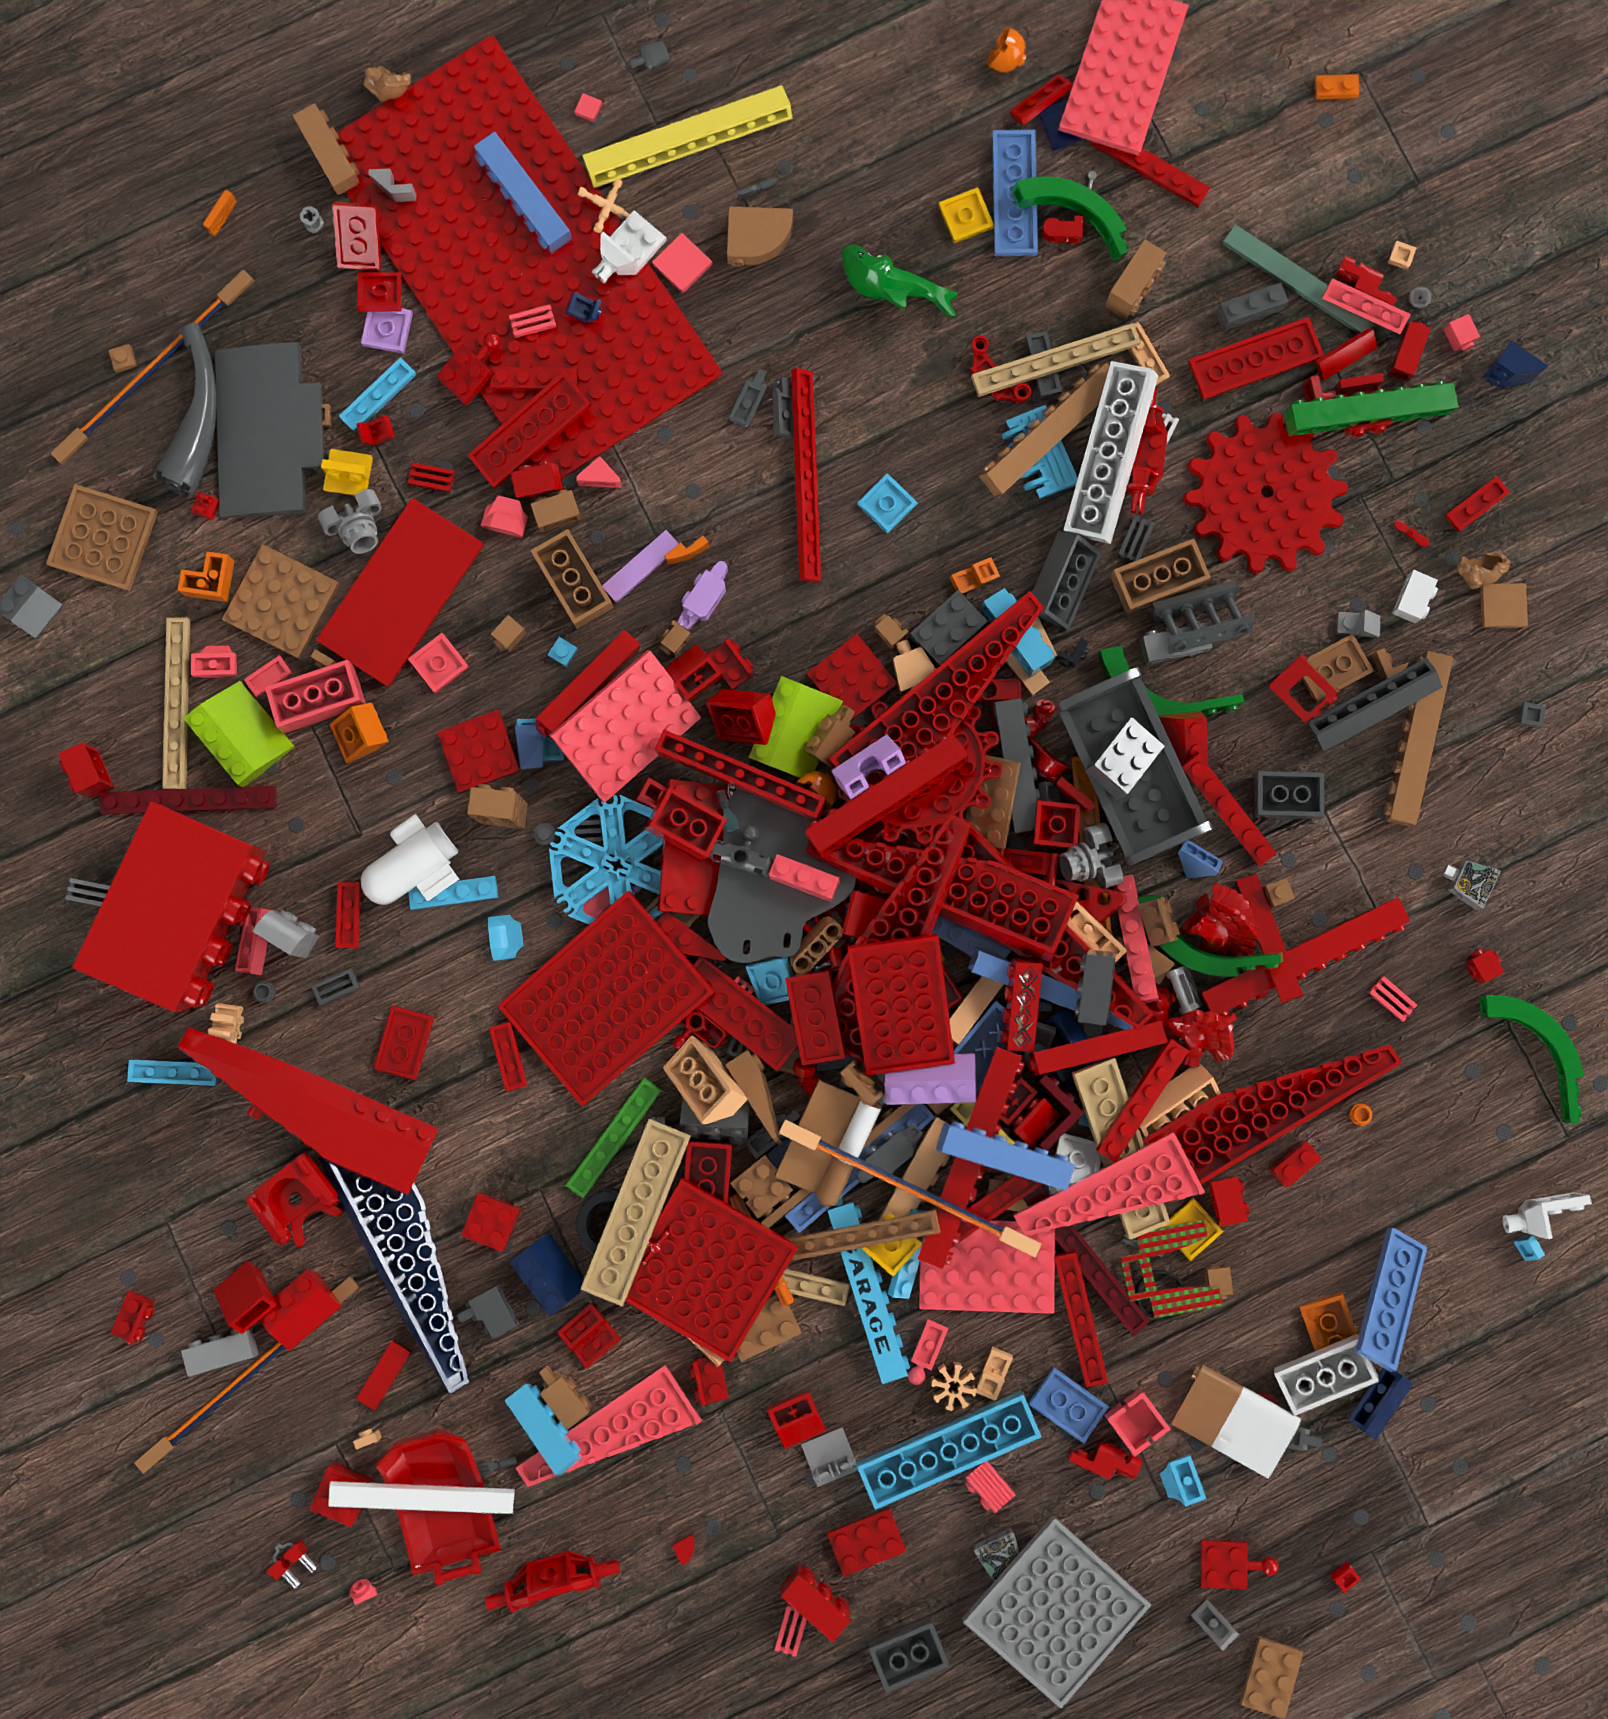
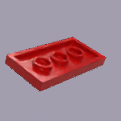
(815, 1017)

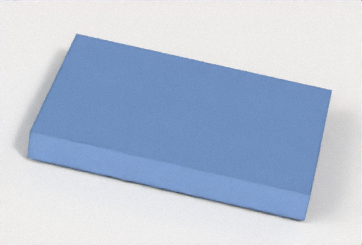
(1068, 1405)

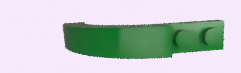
(1114, 664)
(1209, 963)
(1554, 1038)

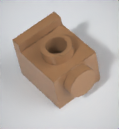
(890, 631)
(674, 639)

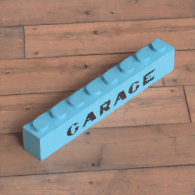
(871, 1301)

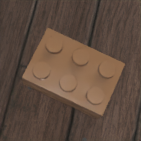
(1136, 280)

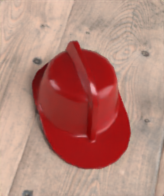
(1048, 765)

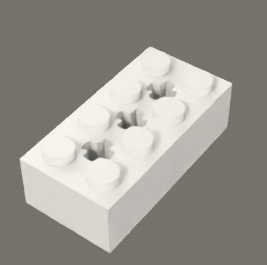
(1320, 1388)

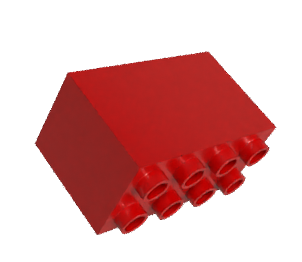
(172, 910)

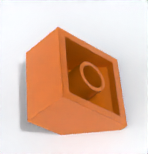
(358, 732)

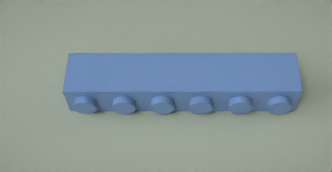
(522, 192)
(1005, 1156)

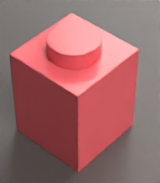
(1461, 333)

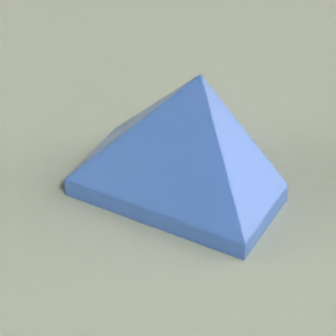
(529, 747)
(1198, 861)

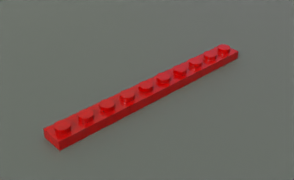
(806, 475)

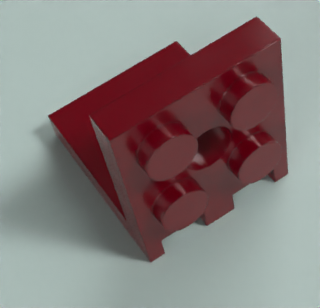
(1066, 1102)

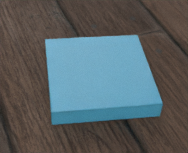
(887, 503)
(769, 979)

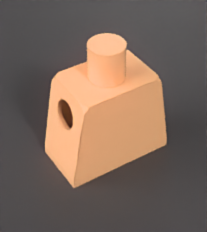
(910, 666)

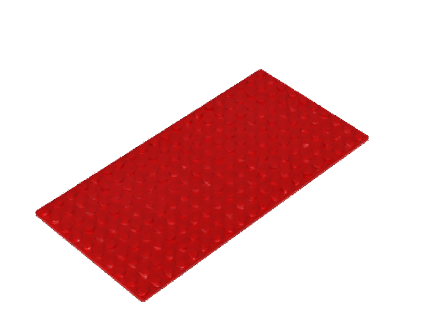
(480, 263)

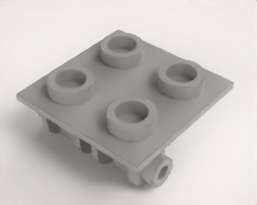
(829, 1457)

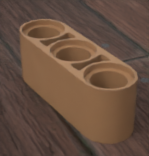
(825, 940)

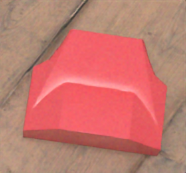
(505, 516)
(214, 662)

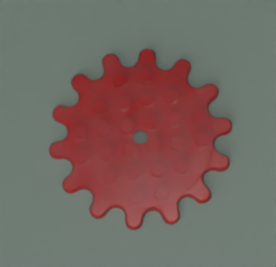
(1243, 516)
(950, 794)

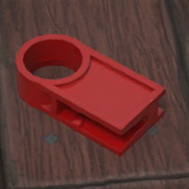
(1005, 690)

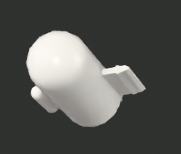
(417, 860)

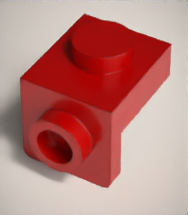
(375, 431)

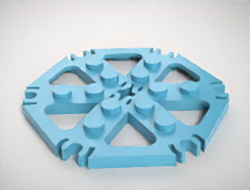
(597, 856)

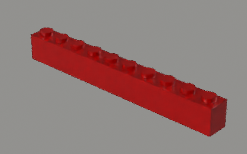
(1309, 955)
(964, 1173)

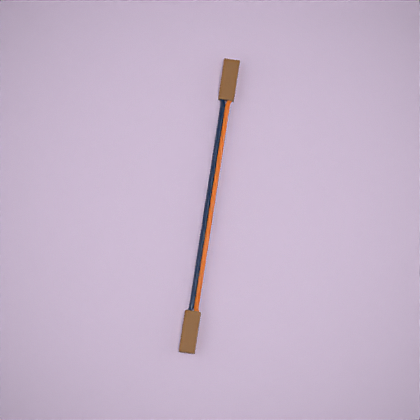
(78, 438)
(165, 1445)

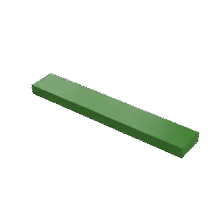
(613, 1138)

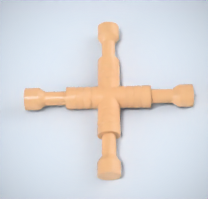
(606, 204)

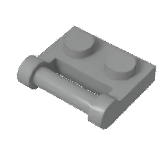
(1185, 989)

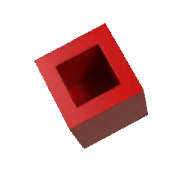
(649, 793)

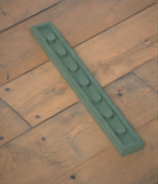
(1290, 276)

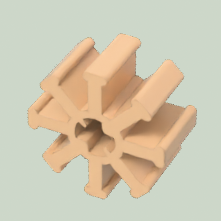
(226, 1022)
(945, 1384)

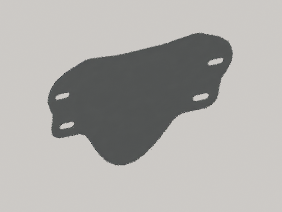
(757, 906)

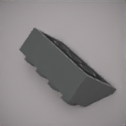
(1065, 578)

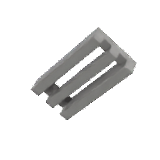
(72, 889)

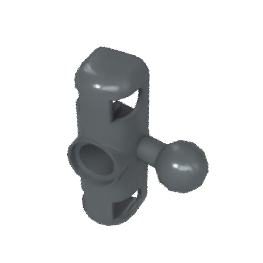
(729, 853)

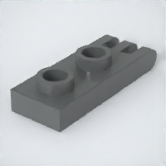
(1043, 1041)

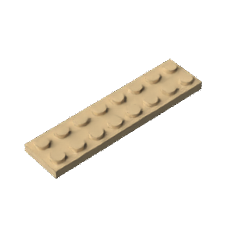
(1102, 1099)
(635, 1212)

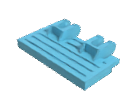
(1053, 468)

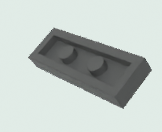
(1049, 384)

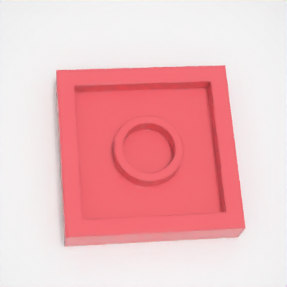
(682, 263)
(438, 663)

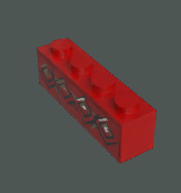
(1022, 1004)

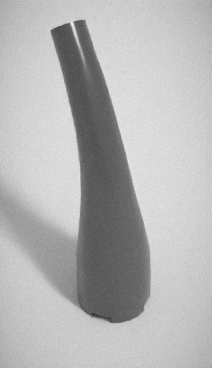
(191, 445)

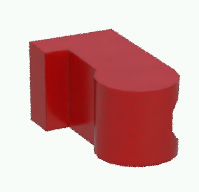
(1063, 231)

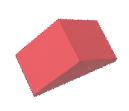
(598, 475)

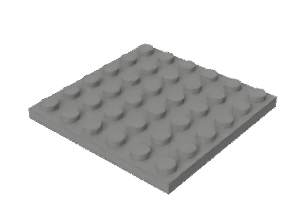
(1056, 1612)

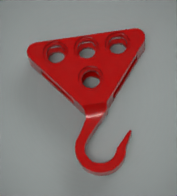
(1092, 903)

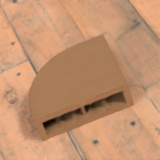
(757, 234)

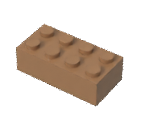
(1160, 576)
(572, 579)
(497, 807)

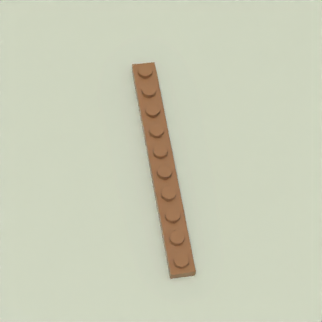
(789, 1201)

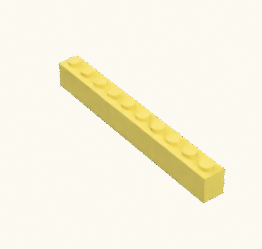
(688, 136)

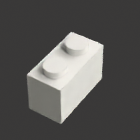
(1415, 597)

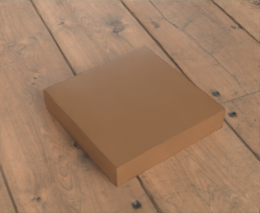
(1504, 606)

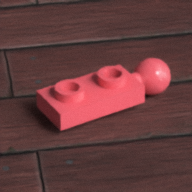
(926, 1350)

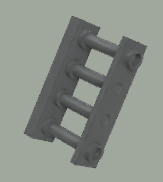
(1197, 601)

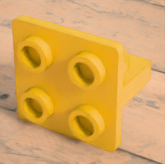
(346, 472)

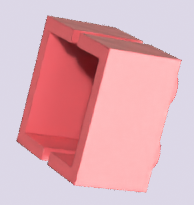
(1137, 1420)

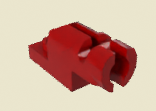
(1364, 279)
(1105, 1460)

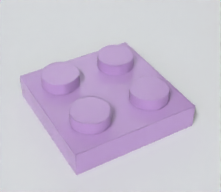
(387, 330)

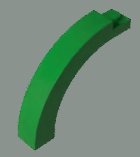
(1078, 199)

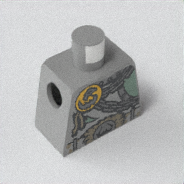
(1471, 882)
(997, 1552)

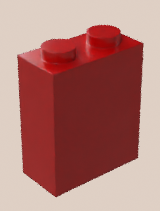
(244, 1297)

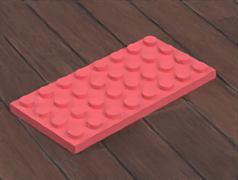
(1123, 72)

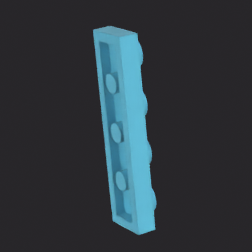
(378, 394)
(458, 892)
(170, 1073)
(903, 1280)

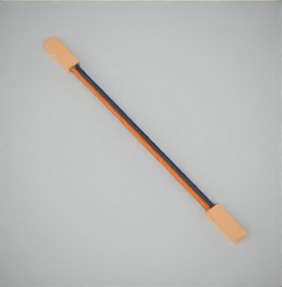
(1008, 1235)

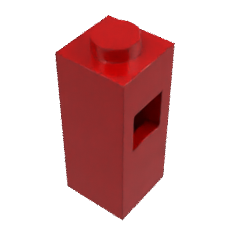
(1409, 351)

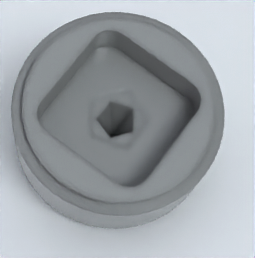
(1420, 297)

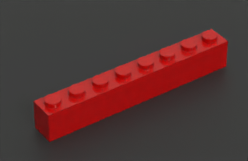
(740, 775)
(886, 795)

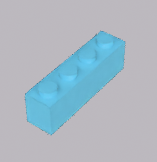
(1031, 650)
(544, 1429)

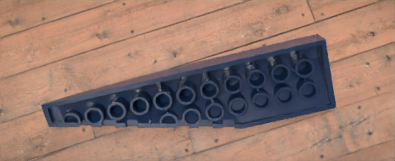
(404, 1255)

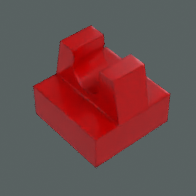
(205, 506)

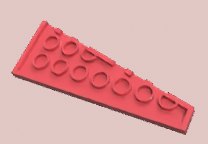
(1135, 1181)
(635, 1417)

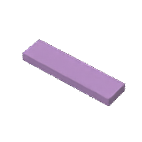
(639, 567)

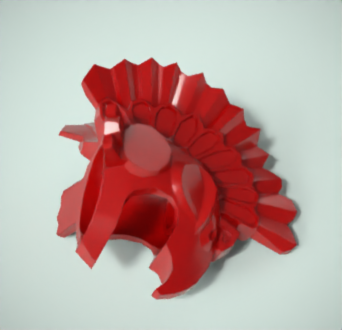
(1224, 923)
(1203, 1032)

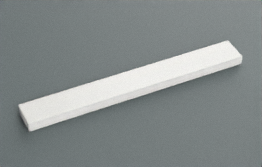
(421, 1497)

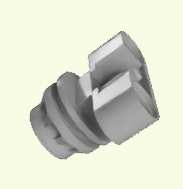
(354, 524)
(1091, 859)

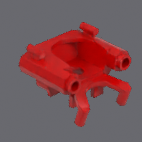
(272, 1204)

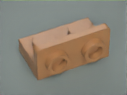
(1158, 921)

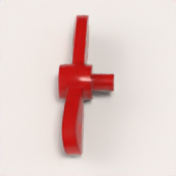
(1411, 533)
(655, 1246)

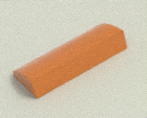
(1328, 1322)

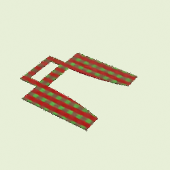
(1173, 1300)

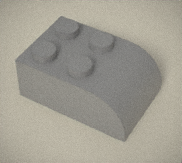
(286, 933)

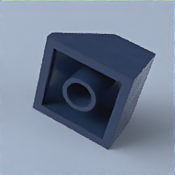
(1514, 367)

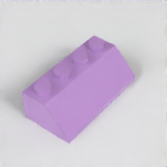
(934, 1084)

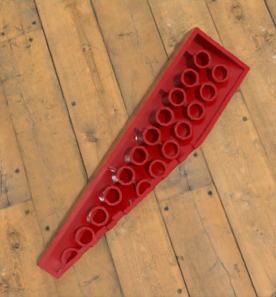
(905, 914)
(1254, 1116)

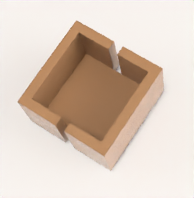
(761, 1186)

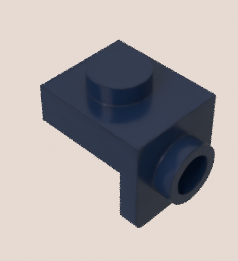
(583, 308)

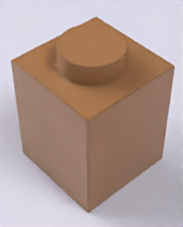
(508, 634)
(1278, 892)
(1219, 1278)

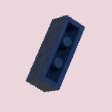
(1380, 1402)

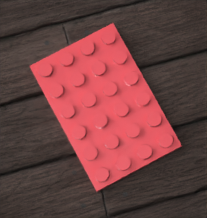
(622, 724)
(992, 1275)

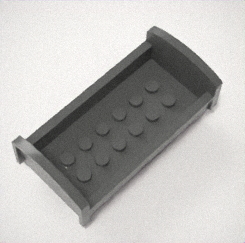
(1161, 804)

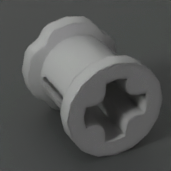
(306, 216)

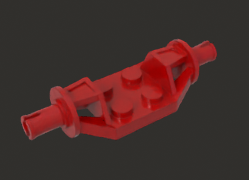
(1149, 458)
(550, 1578)

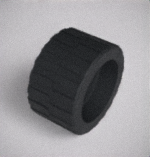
(583, 1219)

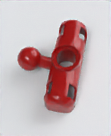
(707, 1030)

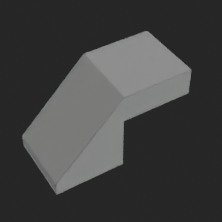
(385, 181)

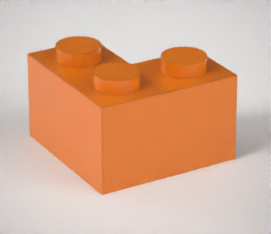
(211, 583)

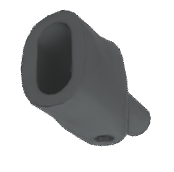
(651, 56)

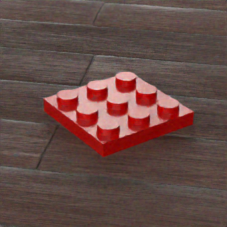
(853, 676)
(479, 751)

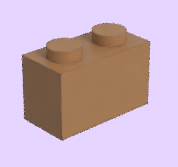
(555, 510)

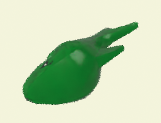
(880, 280)

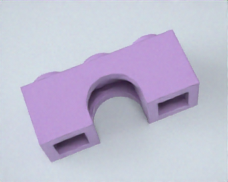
(880, 755)

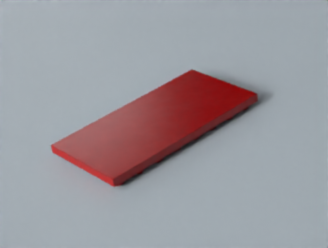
(400, 592)

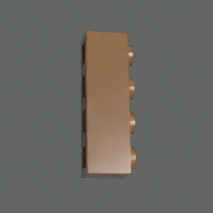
(326, 149)

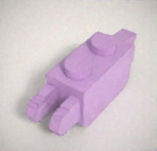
(704, 597)

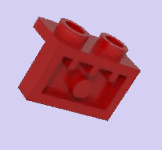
(731, 664)
(132, 1317)
(709, 1380)

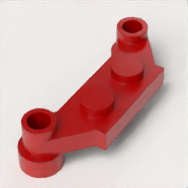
(983, 362)

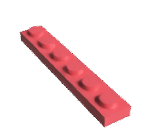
(1136, 942)

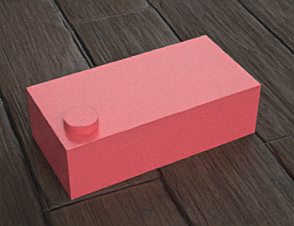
(314, 696)

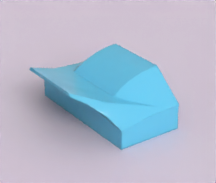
(504, 937)
(1182, 1481)

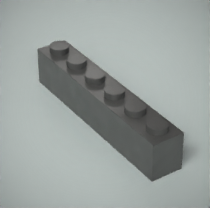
(1375, 704)
(1014, 747)

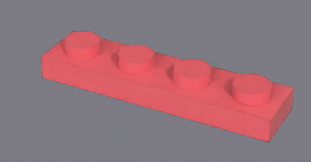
(1366, 306)

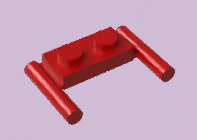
(1033, 862)

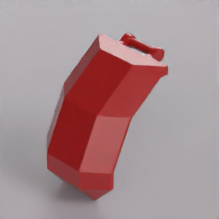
(440, 1536)

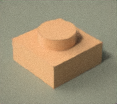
(1401, 255)
(367, 1437)

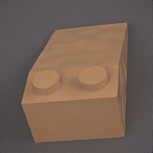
(749, 1076)

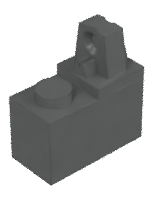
(493, 1310)

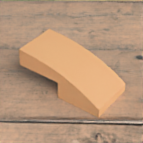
(993, 1373)

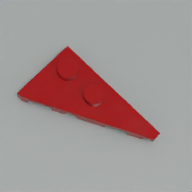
(687, 940)

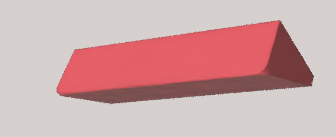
(252, 946)

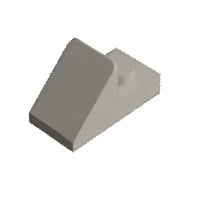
(1359, 624)
(1215, 1624)

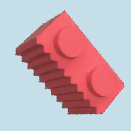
(989, 1486)

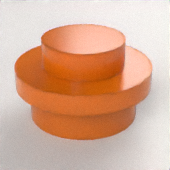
(1360, 1114)

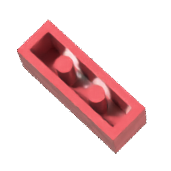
(804, 878)

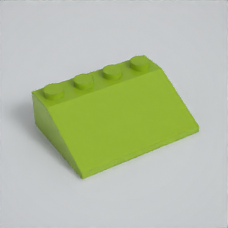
(796, 720)
(239, 733)

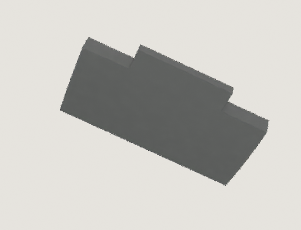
(265, 430)

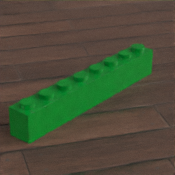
(1364, 408)

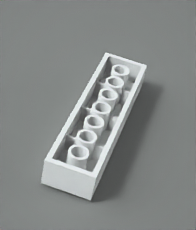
(1111, 451)

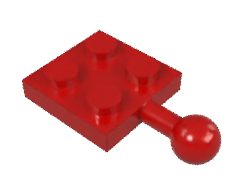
(466, 371)
(1226, 1564)

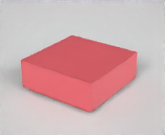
(588, 107)

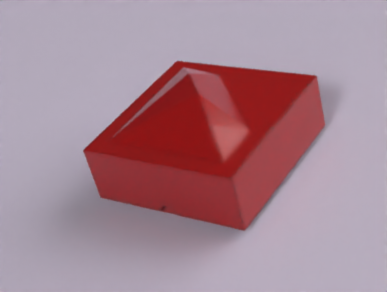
(1345, 1577)

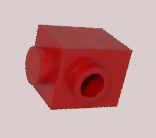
(1484, 965)

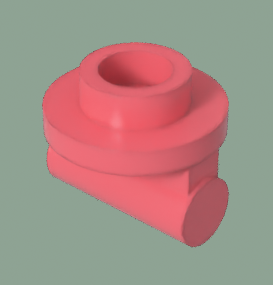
(362, 1591)

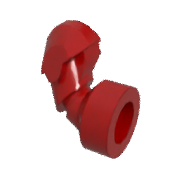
(1042, 715)
(805, 1076)

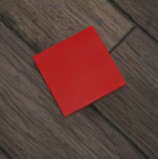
(379, 292)

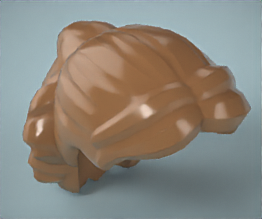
(386, 84)
(1483, 571)

